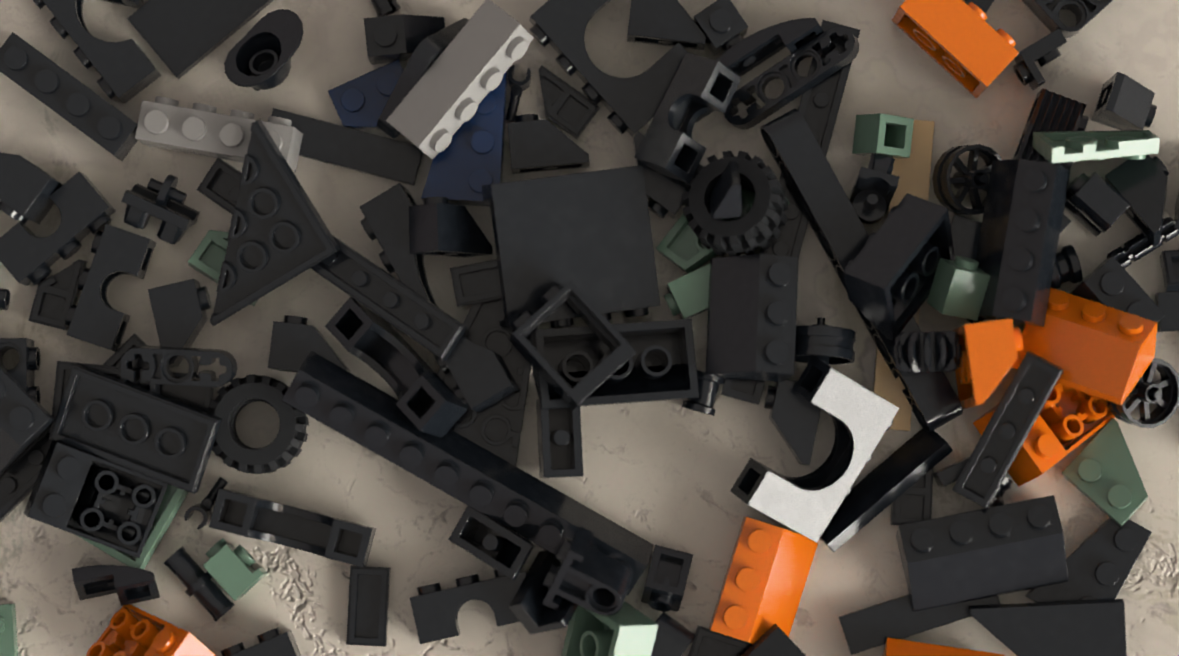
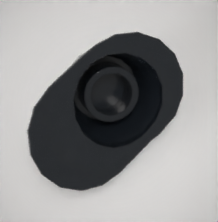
(266, 51)

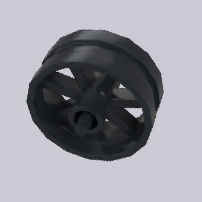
(966, 179)
(825, 343)
(1147, 392)

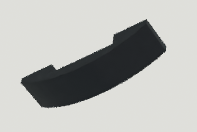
(766, 43)

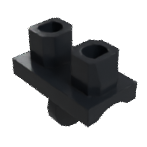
(874, 189)
(162, 202)

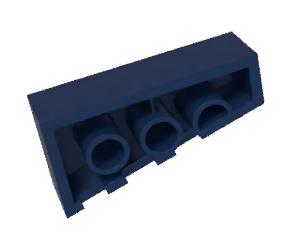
(473, 155)

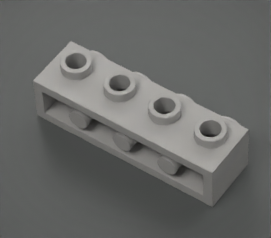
(460, 79)
(209, 133)

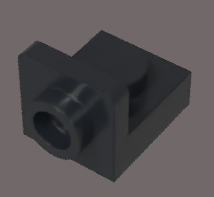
(1042, 51)
(666, 579)

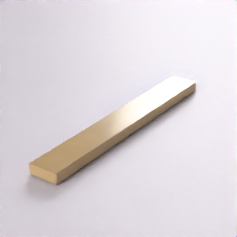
(914, 180)

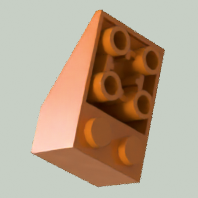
(1061, 426)
(142, 634)

